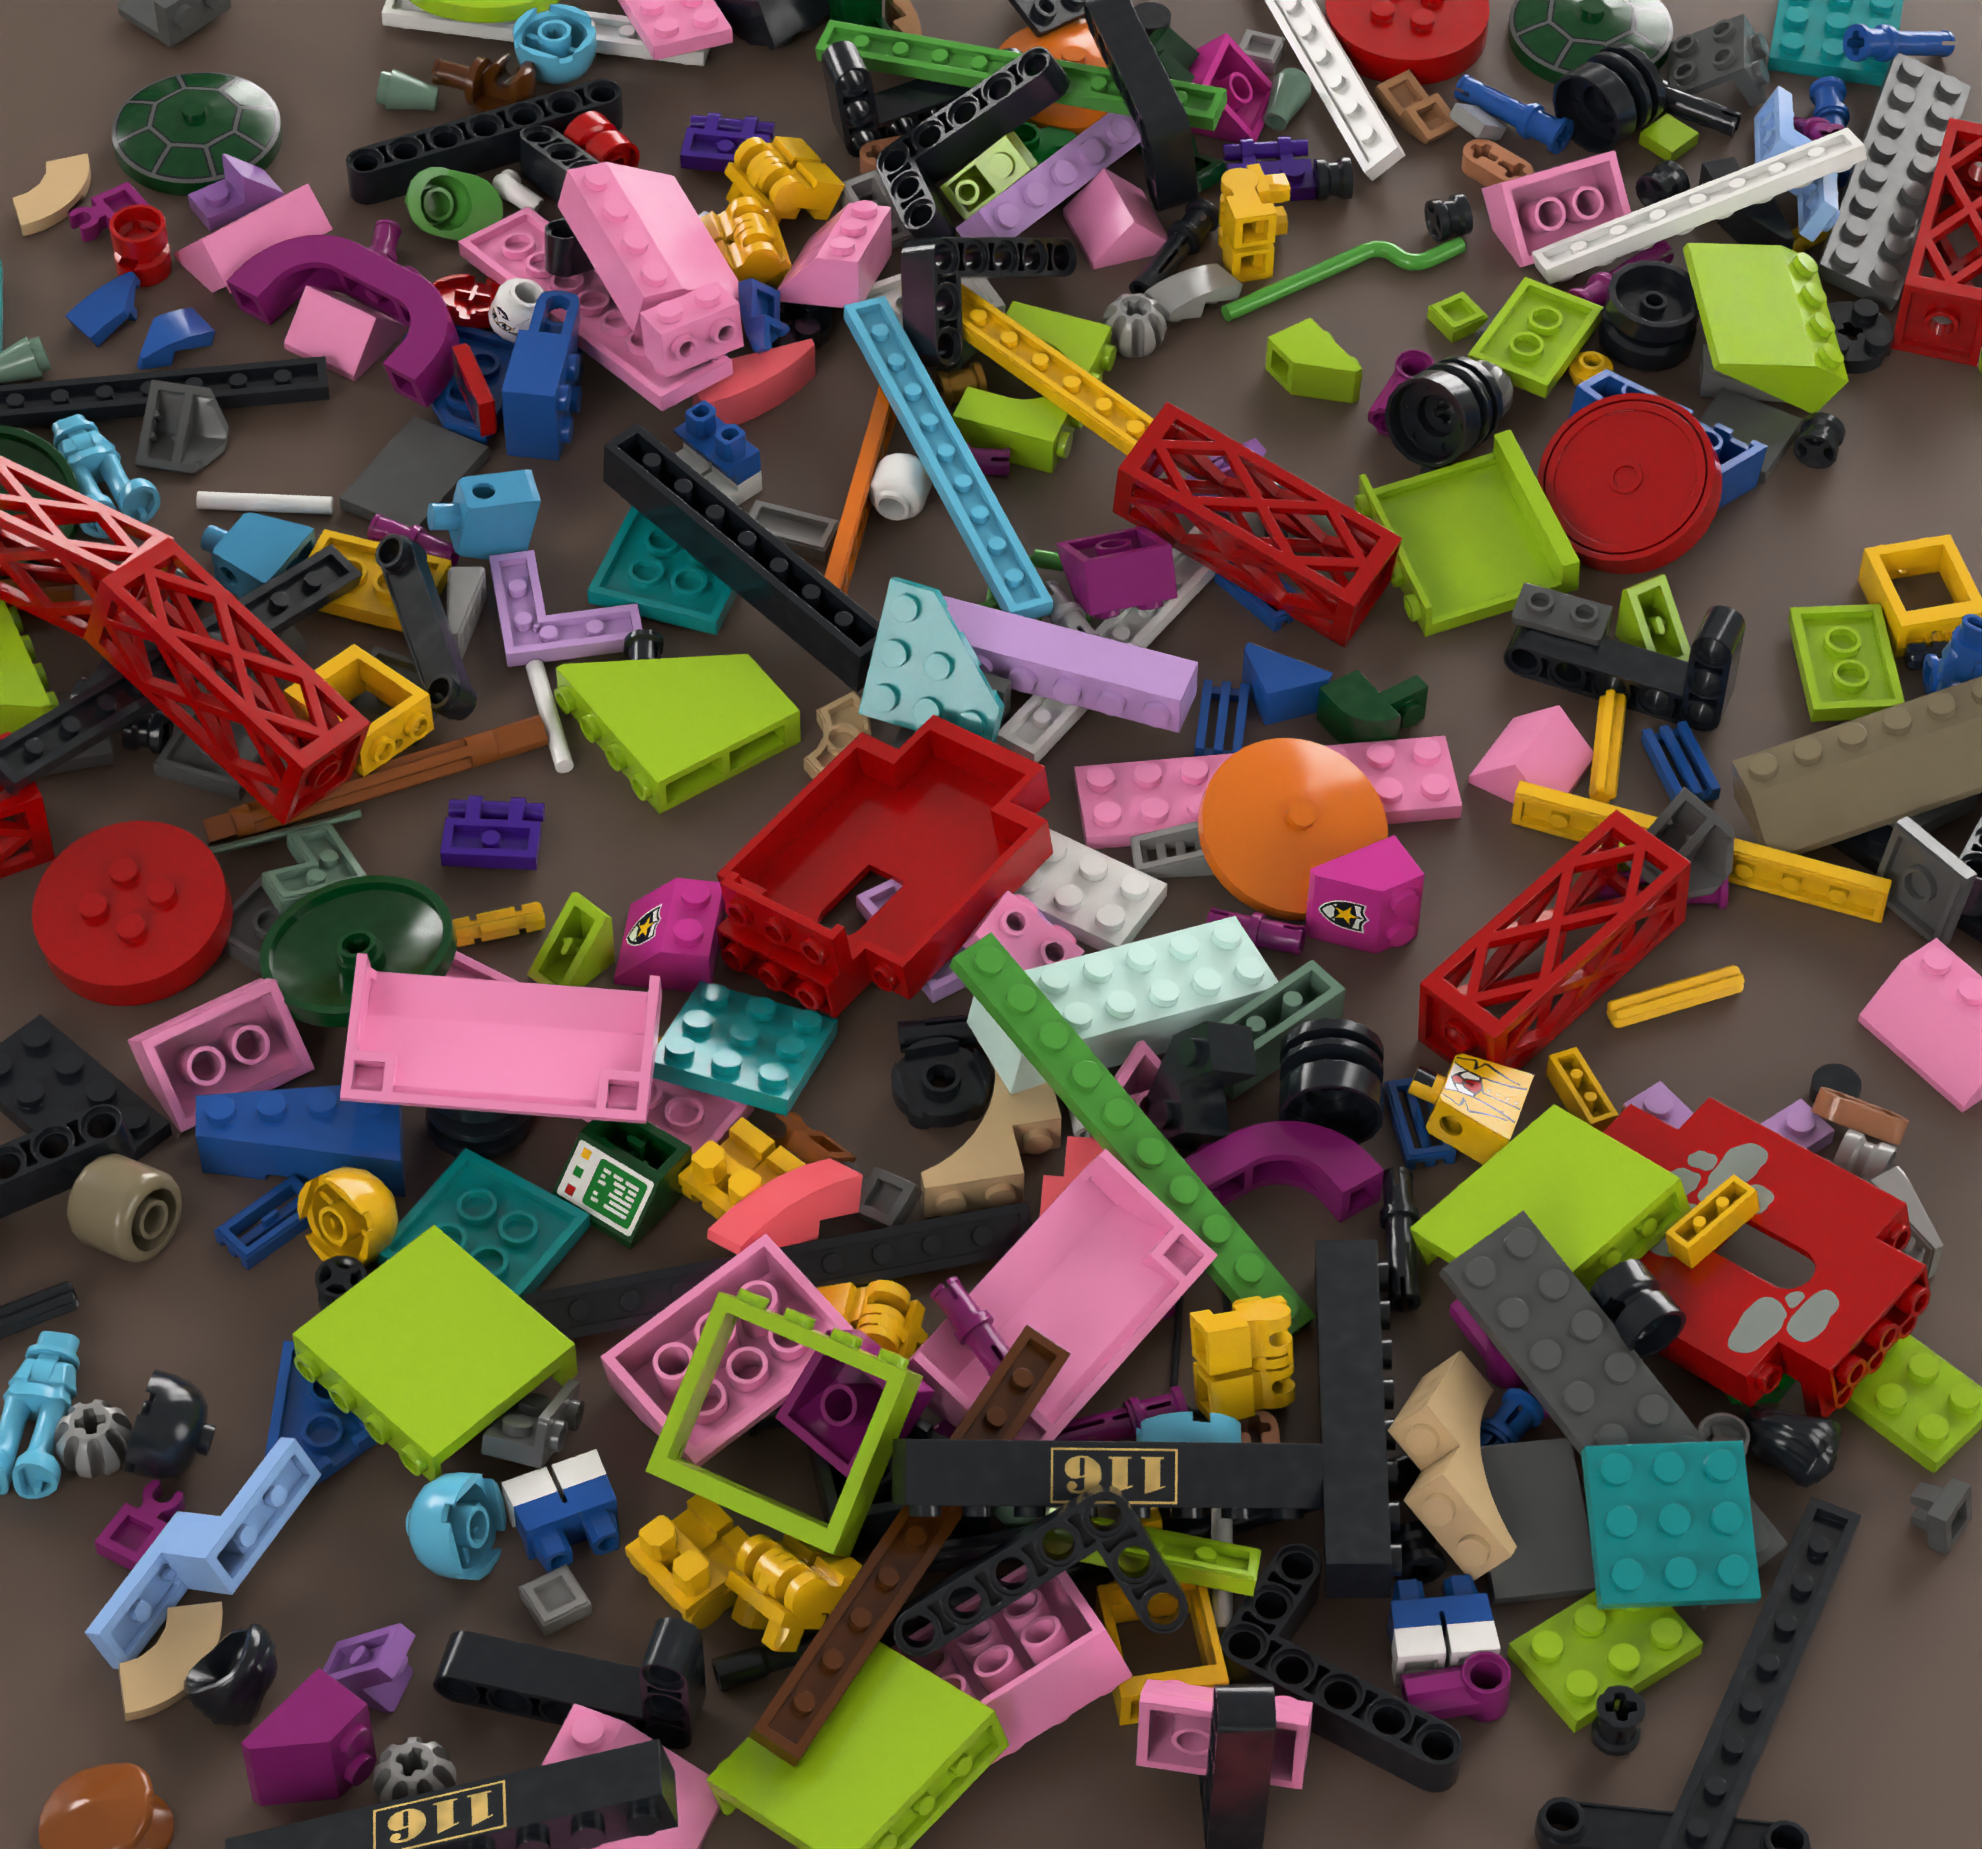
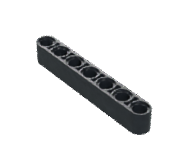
(473, 142)

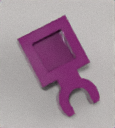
(103, 207)
(135, 1528)

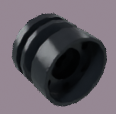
(1610, 97)
(1444, 411)
(1333, 1077)
(481, 1132)

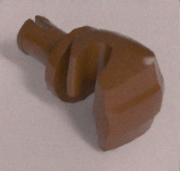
(487, 83)

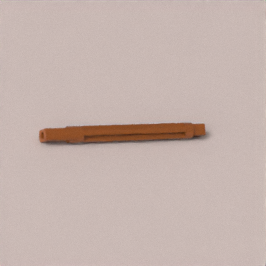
(391, 777)

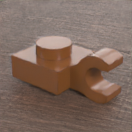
(808, 1143)

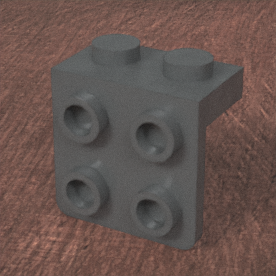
(171, 19)
(1719, 55)

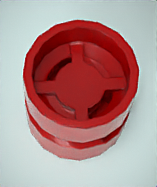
(602, 139)
(141, 243)

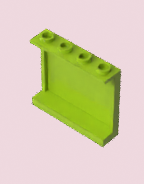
(1471, 537)
(1577, 1187)
(430, 1351)
(878, 1767)

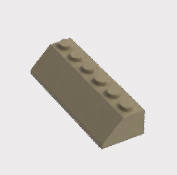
(1864, 771)

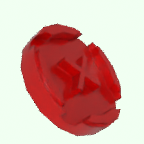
(467, 300)

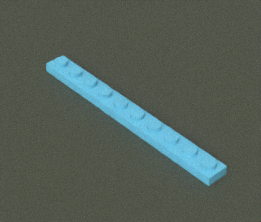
(947, 459)

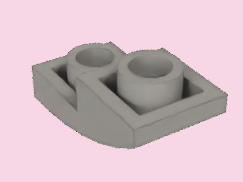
(1188, 291)

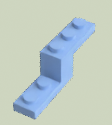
(1775, 135)
(203, 1553)

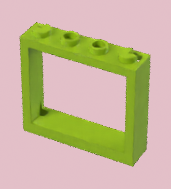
(873, 1455)

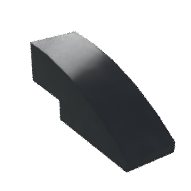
(1753, 224)

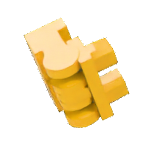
(783, 178)
(1251, 221)
(750, 241)
(734, 1169)
(882, 1313)
(1243, 1357)
(690, 1559)
(788, 1586)

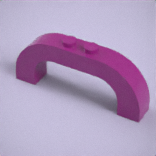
(280, 273)
(1292, 1155)

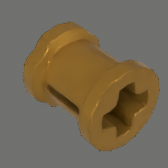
(954, 384)

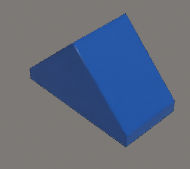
(1281, 685)

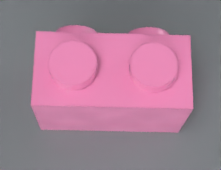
(691, 329)
(1025, 933)

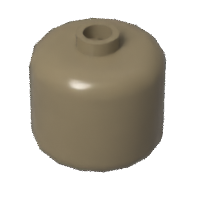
(124, 1208)

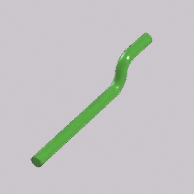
(1339, 263)

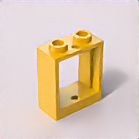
(1916, 558)
(354, 673)
(1114, 1607)

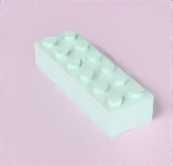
(1136, 995)

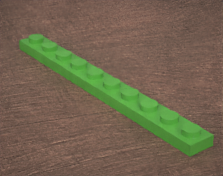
(970, 64)
(1118, 1121)

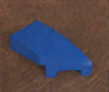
(106, 308)
(760, 314)
(173, 332)

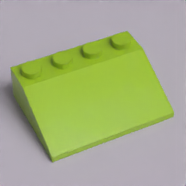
(1767, 320)

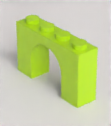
(1036, 427)

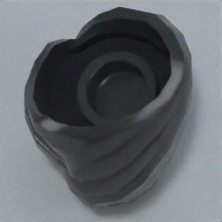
(1794, 1443)
(234, 1677)

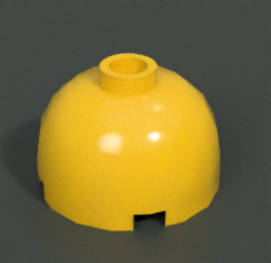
(348, 1214)

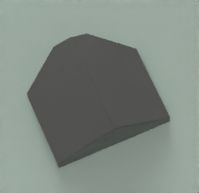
(181, 429)
(1698, 836)

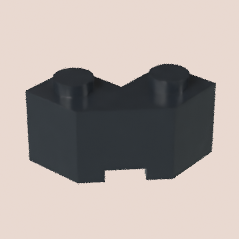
(1189, 1087)

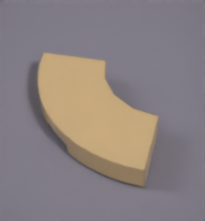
(59, 190)
(840, 727)
(159, 1675)

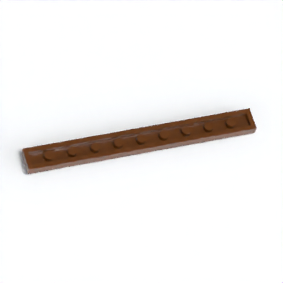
(898, 1562)

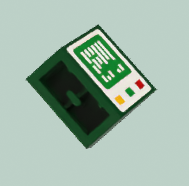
(624, 1177)

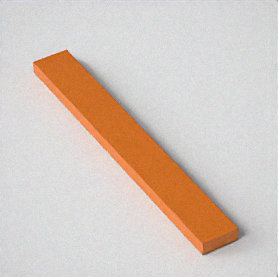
(858, 503)

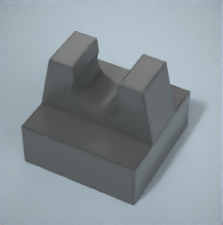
(1942, 1512)

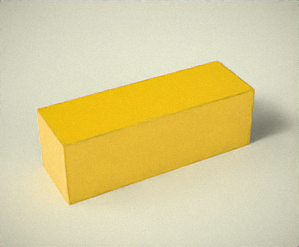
(1580, 1089)
(1712, 1221)

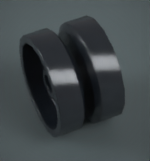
(1649, 316)

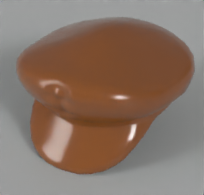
(106, 1810)

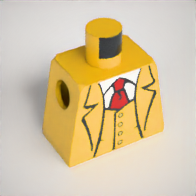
(1473, 1104)

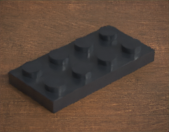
(53, 1078)

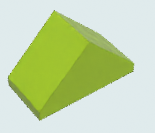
(1651, 619)
(576, 947)

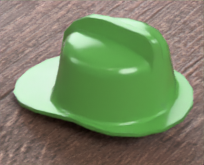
(452, 203)

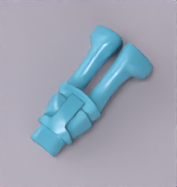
(97, 461)
(43, 1394)

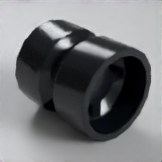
(1639, 1310)

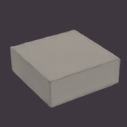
(1263, 49)
(1477, 122)
(555, 1600)

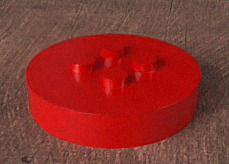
(1420, 36)
(1631, 482)
(132, 913)

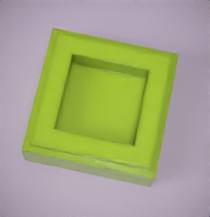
(1668, 138)
(1457, 316)

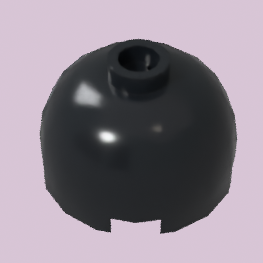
(169, 1428)

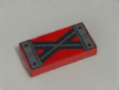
(474, 389)

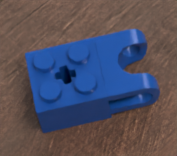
(544, 381)

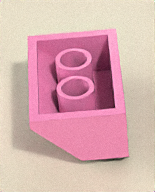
(1555, 204)
(228, 248)
(841, 258)
(1933, 1021)
(222, 1047)
(1177, 1730)

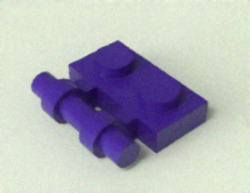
(714, 140)
(1297, 171)
(492, 833)

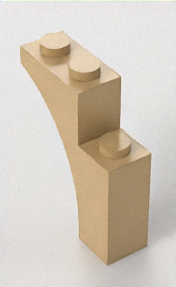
(989, 1165)
(1452, 1493)

